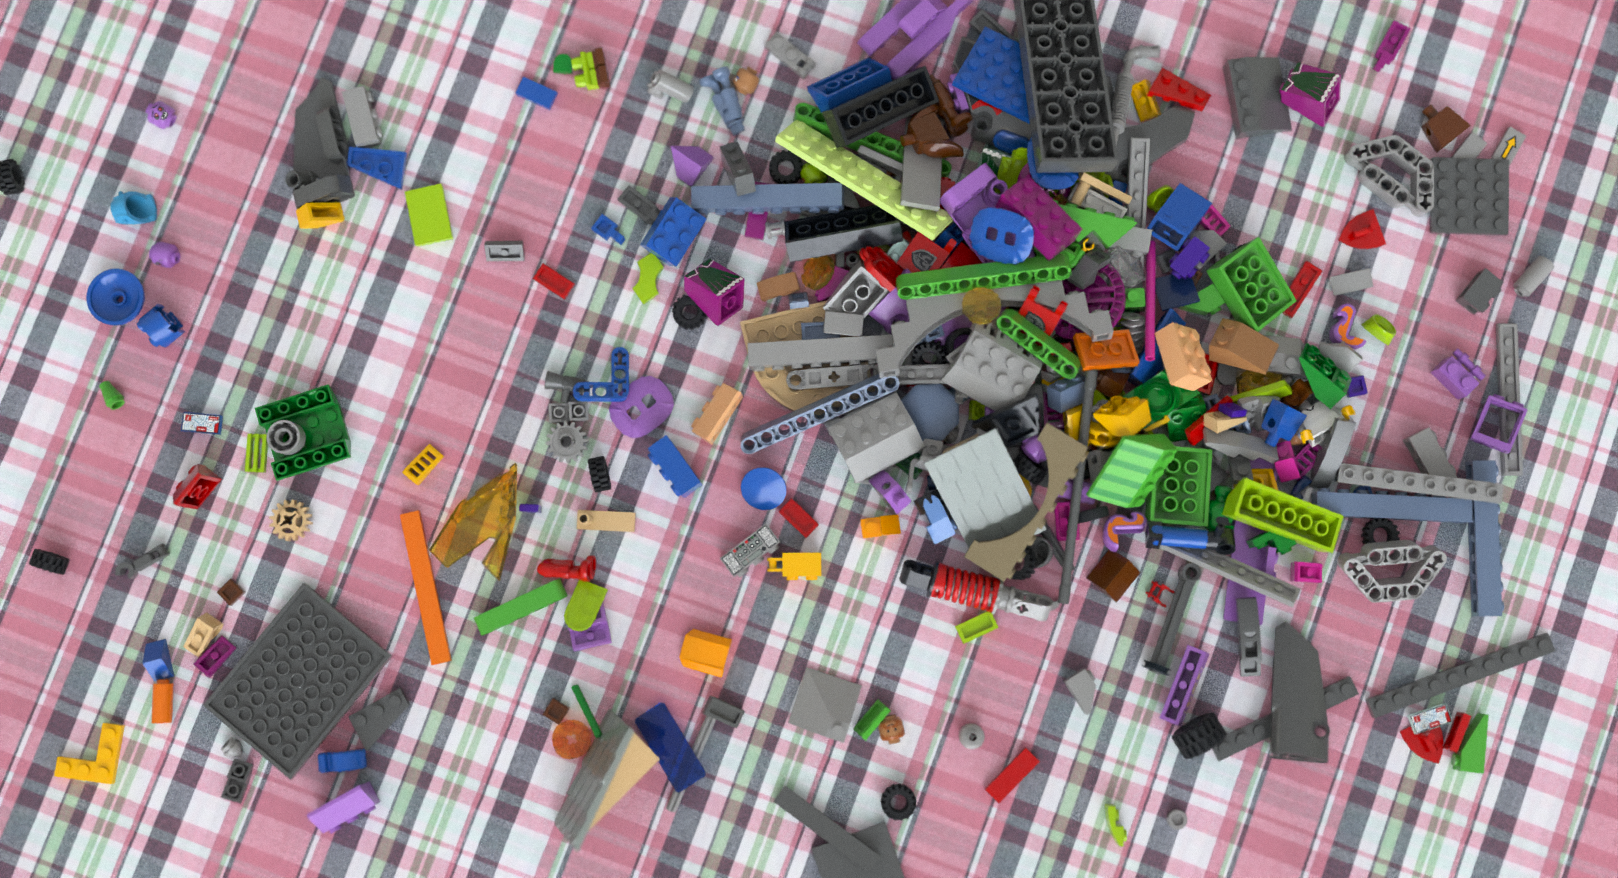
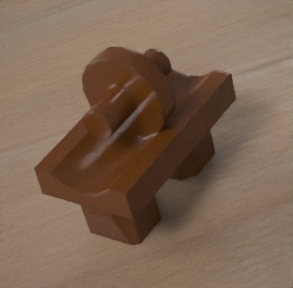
(1300, 393)

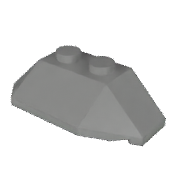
(1286, 358)

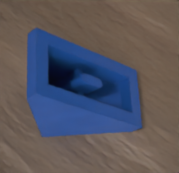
(158, 660)

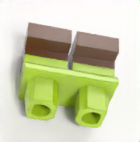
(594, 70)

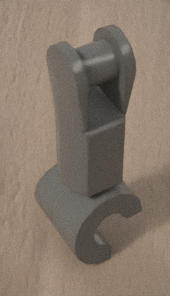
(141, 562)

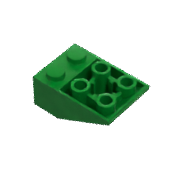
(1325, 378)

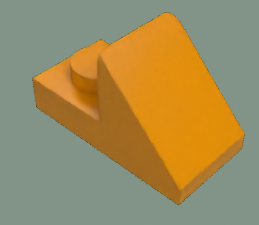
(880, 526)

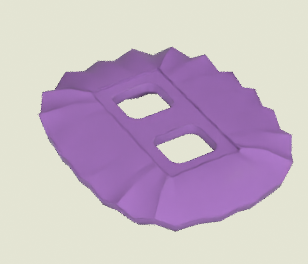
(650, 417)

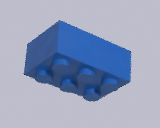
(673, 231)
(674, 467)

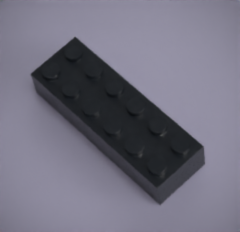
(880, 106)
(841, 232)

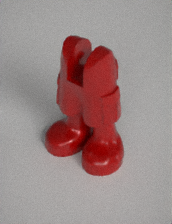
(567, 569)

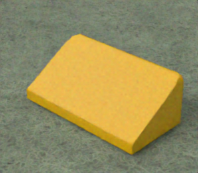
(1146, 106)

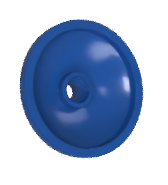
(104, 297)

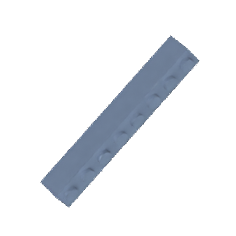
(769, 198)
(1394, 506)
(1484, 546)

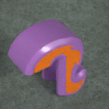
(1341, 329)
(1121, 524)

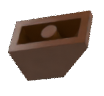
(1111, 383)

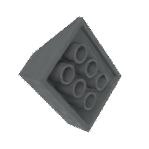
(1255, 96)

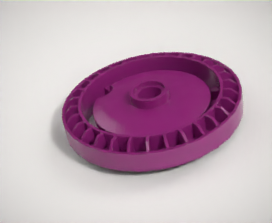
(1097, 298)

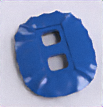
(1049, 180)
(1004, 222)

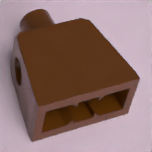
(1442, 126)

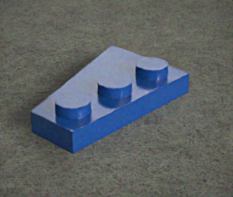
(380, 164)

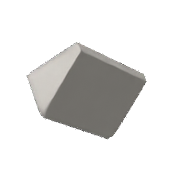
(843, 323)

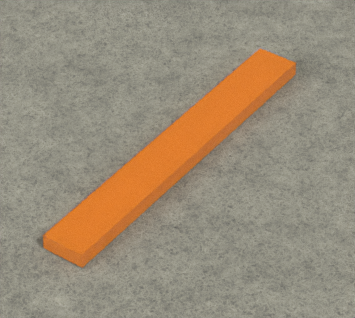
(425, 587)

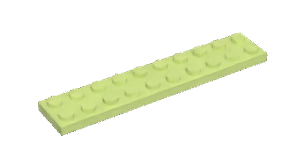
(859, 177)

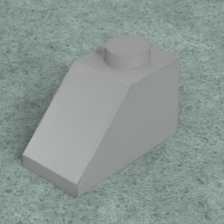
(1082, 688)

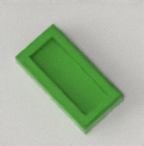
(871, 719)

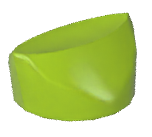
(1158, 197)
(1380, 328)

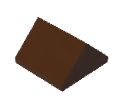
(1113, 575)

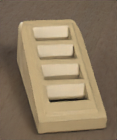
(1219, 422)

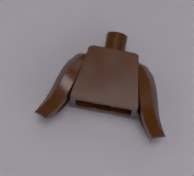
(929, 136)

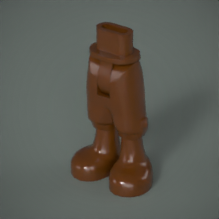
(955, 122)

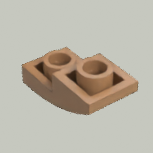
(778, 285)

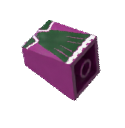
(1312, 92)
(715, 290)

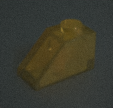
(1251, 380)

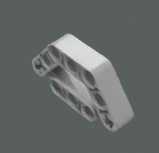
(1411, 198)
(1420, 557)

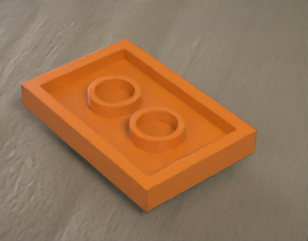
(1108, 353)

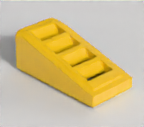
(418, 460)

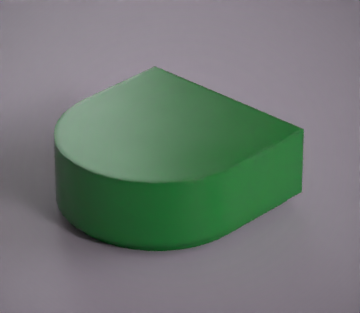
(562, 64)

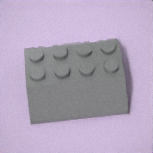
(992, 368)
(875, 436)

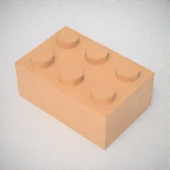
(1183, 356)

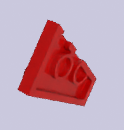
(1177, 89)

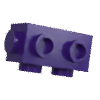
(1185, 263)

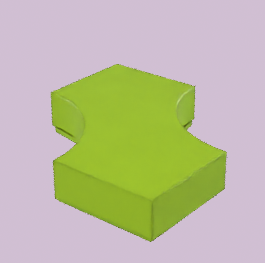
(649, 270)

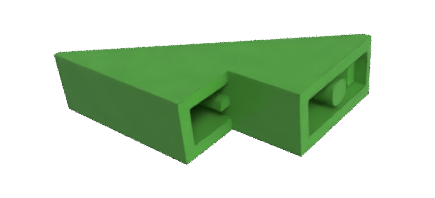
(1104, 226)

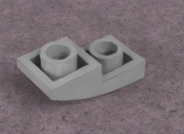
(1351, 281)
(568, 412)

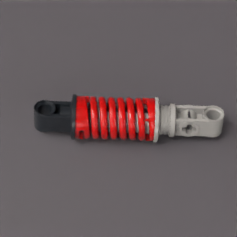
(974, 588)

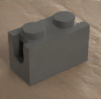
(1480, 291)

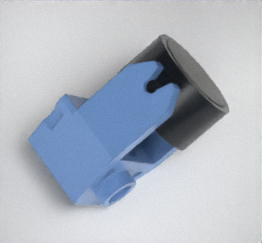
(940, 525)

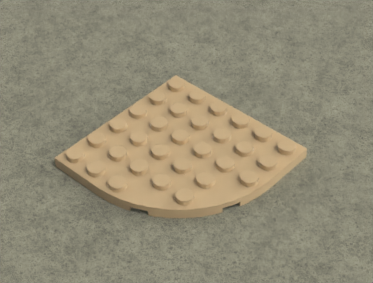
(787, 327)

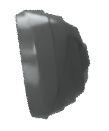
(1043, 551)

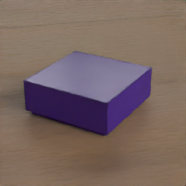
(1357, 387)
(1232, 410)
(530, 508)

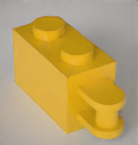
(797, 565)

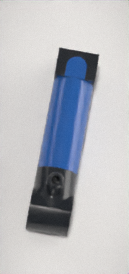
(1220, 540)

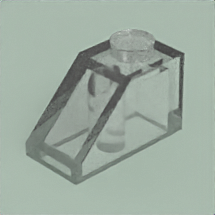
(1127, 266)

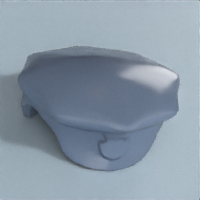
(932, 410)

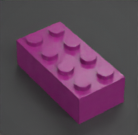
(1051, 224)

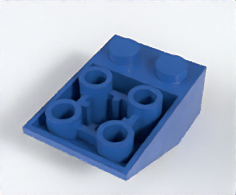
(1179, 217)

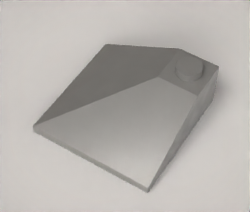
(825, 704)

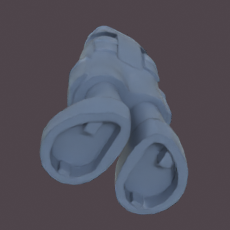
(725, 100)

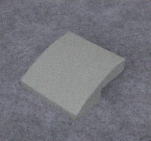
(1256, 409)

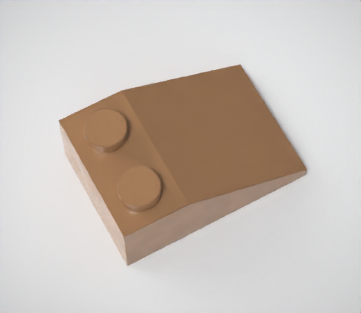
(1241, 347)

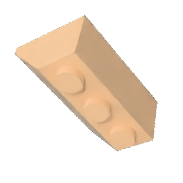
(716, 413)

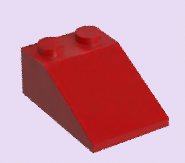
(196, 487)

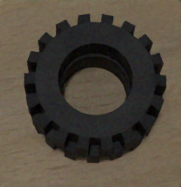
(1199, 735)

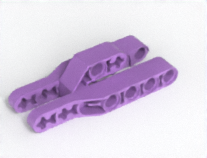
(912, 18)

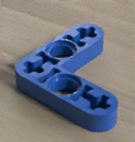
(610, 387)

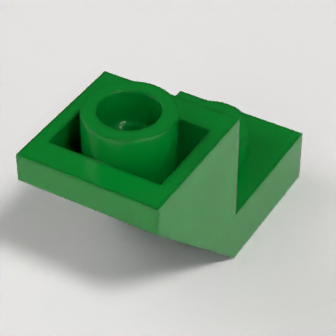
(1282, 544)

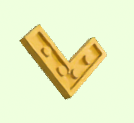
(106, 763)

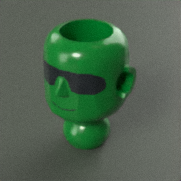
(1216, 508)

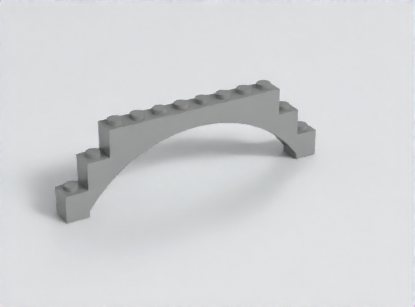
(931, 312)

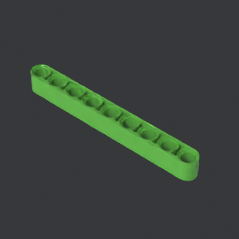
(876, 141)
(984, 275)

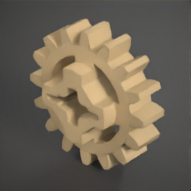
(285, 514)

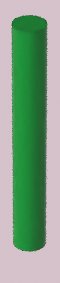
(587, 711)

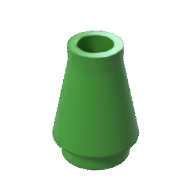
(112, 397)

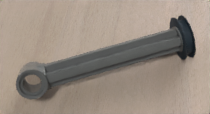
(1173, 619)

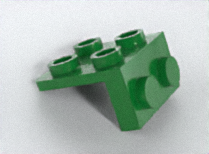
(1184, 417)

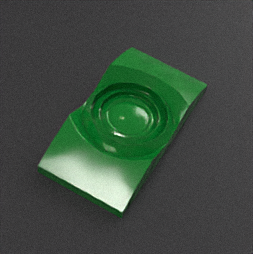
(1161, 396)

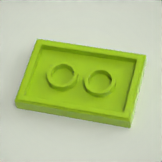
(428, 215)

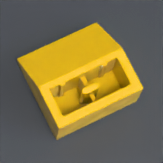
(1123, 415)

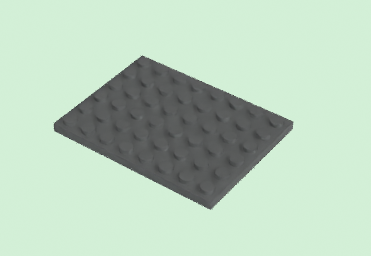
(297, 681)

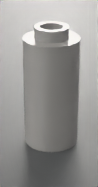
(672, 86)
(1533, 276)

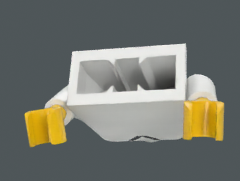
(1320, 421)

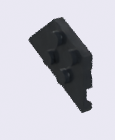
(1014, 421)

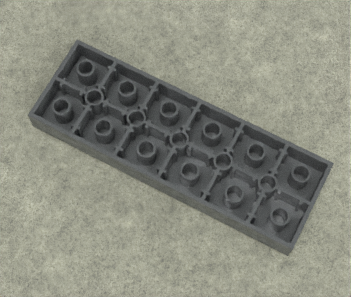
(1065, 86)

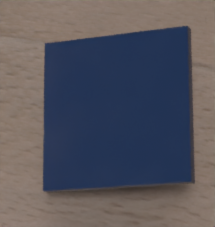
(1174, 292)

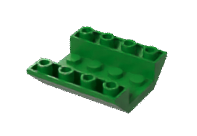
(323, 425)

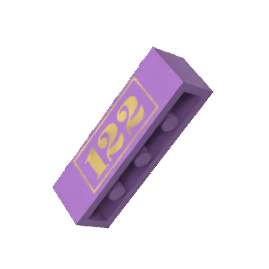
(1184, 685)

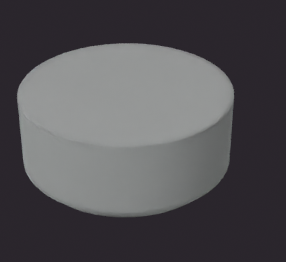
(1176, 819)

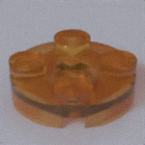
(560, 740)

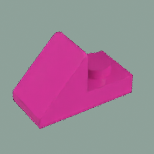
(1286, 465)
(1306, 572)

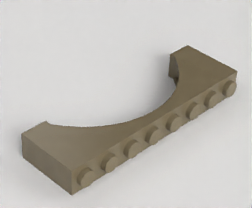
(1001, 554)

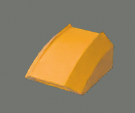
(705, 652)

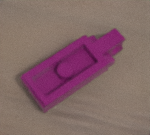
(1390, 44)

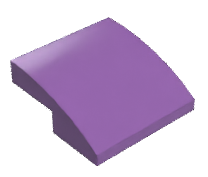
(594, 636)

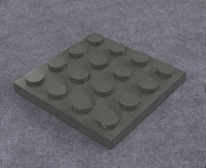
(1470, 196)

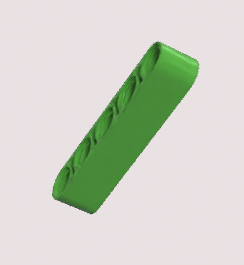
(1042, 352)
(520, 607)

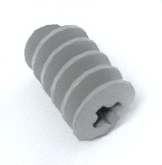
(1135, 324)

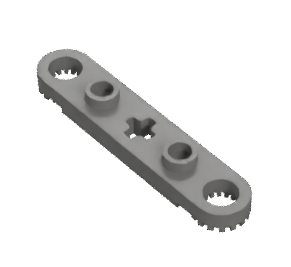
(819, 377)

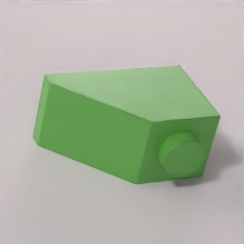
(1209, 302)

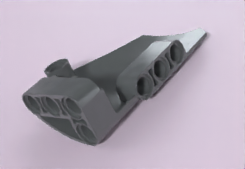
(320, 150)
(1297, 700)

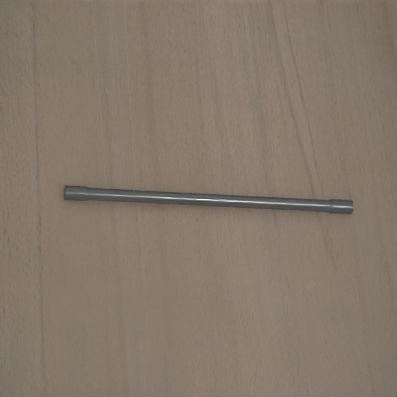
(1065, 587)

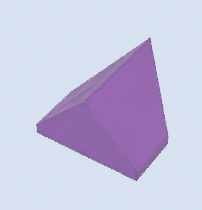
(690, 163)

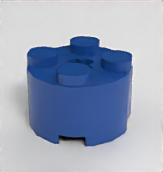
(160, 326)

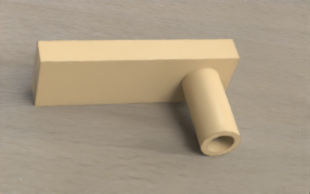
(1088, 181)
(606, 521)

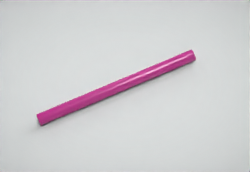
(1150, 303)

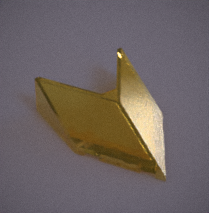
(482, 517)

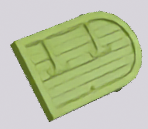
(584, 605)

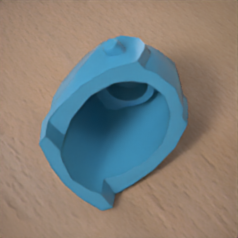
(133, 208)

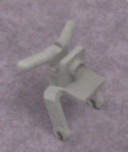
(932, 449)

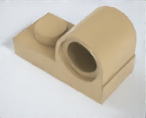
(203, 631)

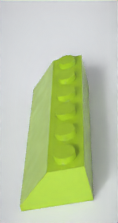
(1283, 515)

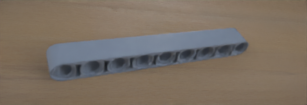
(812, 419)

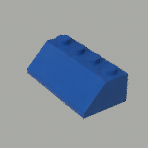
(848, 83)
(1148, 369)

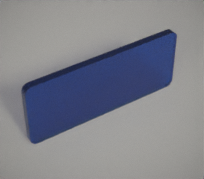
(670, 747)

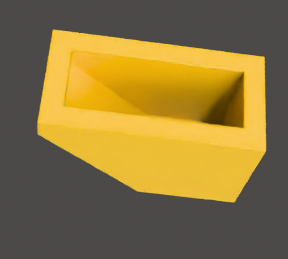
(319, 215)

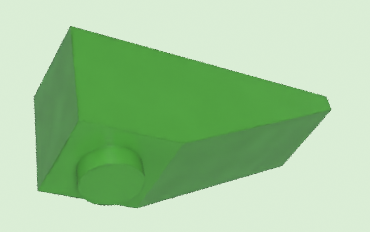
(1473, 747)

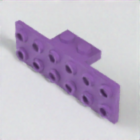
(1260, 559)

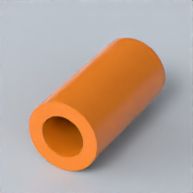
(162, 701)

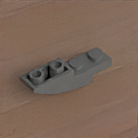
(1249, 636)

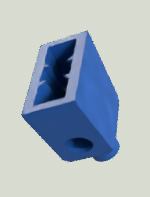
(1281, 422)

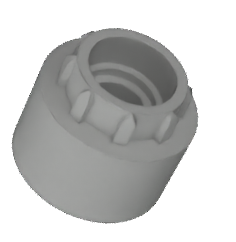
(278, 430)

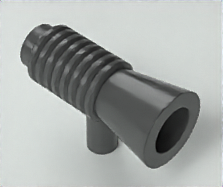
(566, 383)

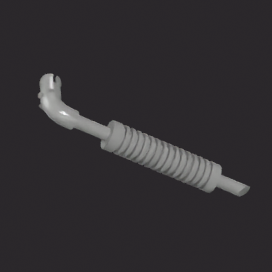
(1124, 86)

